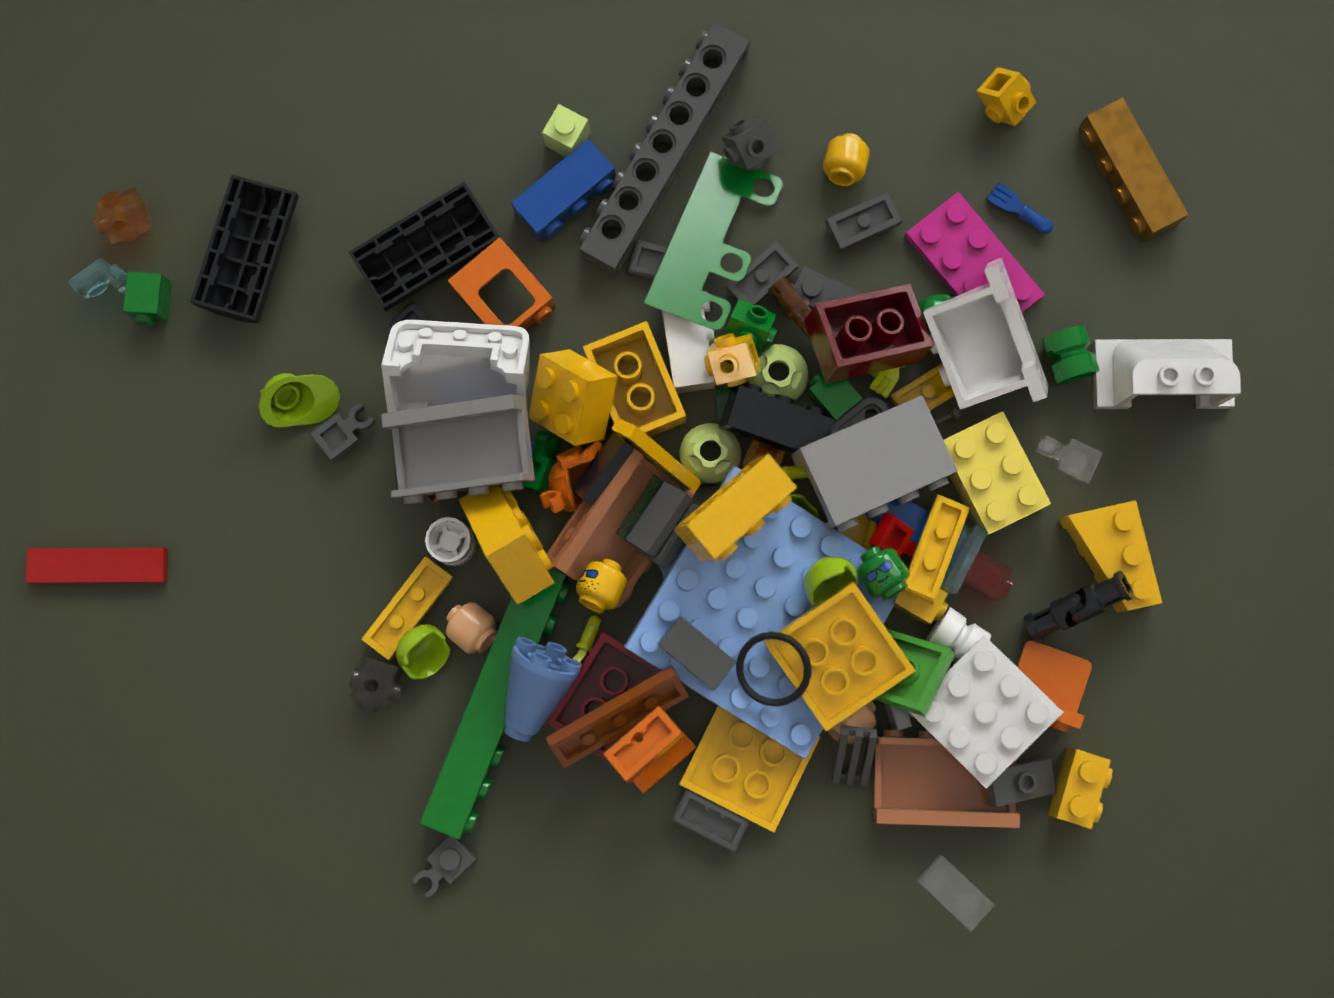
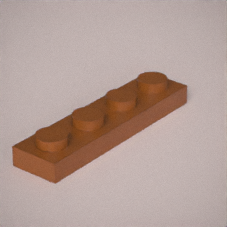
(616, 717)

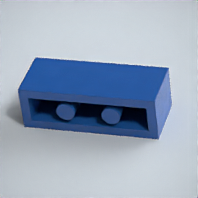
(564, 191)

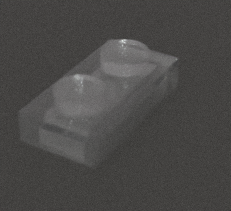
(955, 892)

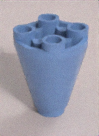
(536, 685)

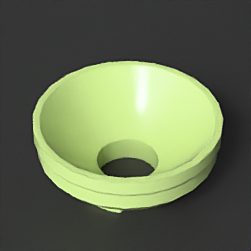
(797, 379)
(709, 471)

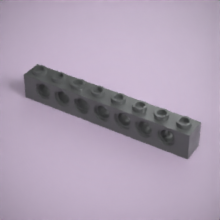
(717, 45)

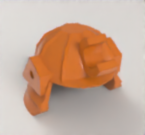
(564, 476)

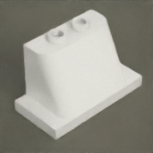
(985, 342)
(1165, 368)

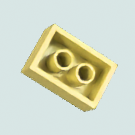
(994, 474)

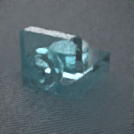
(96, 277)

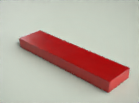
(96, 565)

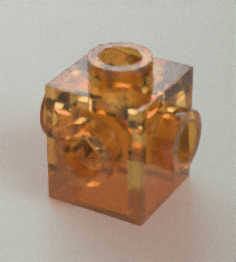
(122, 216)

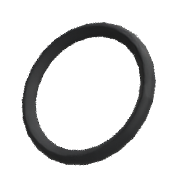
(754, 695)

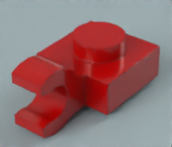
(893, 534)

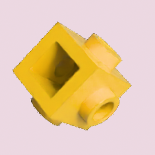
(1006, 96)
(732, 359)

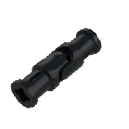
(1079, 606)

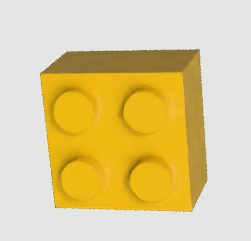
(572, 397)

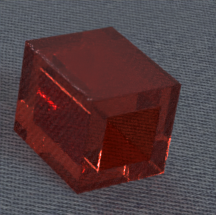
(988, 577)

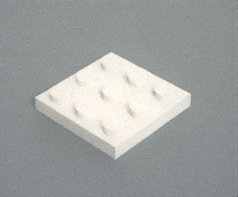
(987, 712)

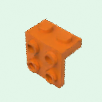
(1059, 677)

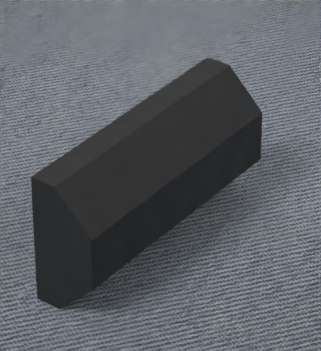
(424, 246)
(244, 249)

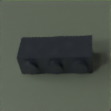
(773, 419)

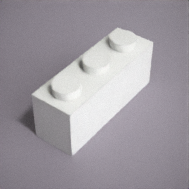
(686, 349)

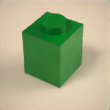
(147, 297)
(833, 397)

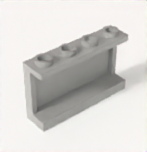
(461, 448)
(876, 463)

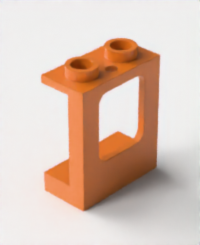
(486, 267)
(655, 756)

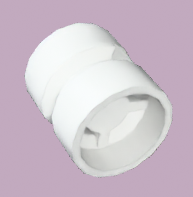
(450, 541)
(955, 634)

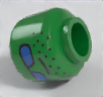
(882, 573)

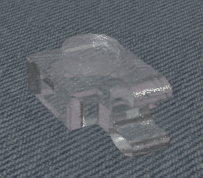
(1074, 458)

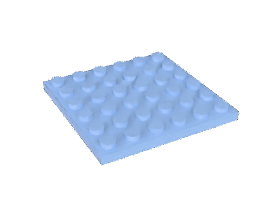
(744, 596)

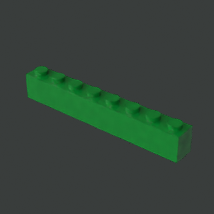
(482, 727)

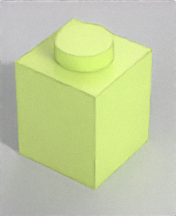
(565, 131)

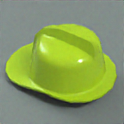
(298, 400)

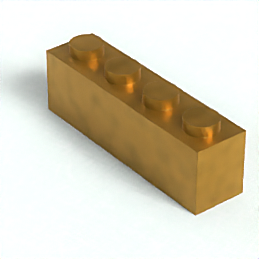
(1132, 170)

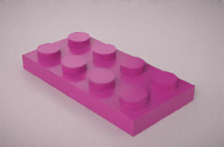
(961, 246)

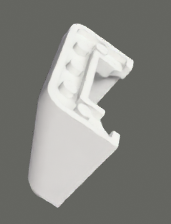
(453, 363)

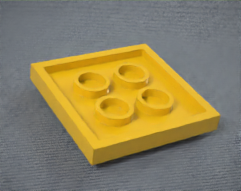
(848, 654)
(744, 770)

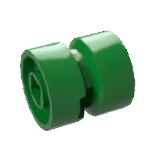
(1070, 355)

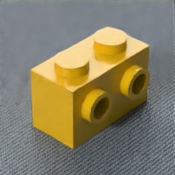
(1080, 788)

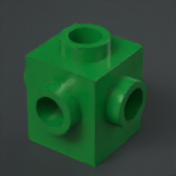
(752, 319)

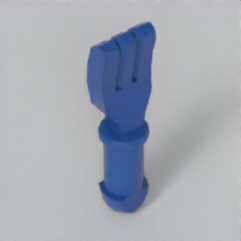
(1009, 202)

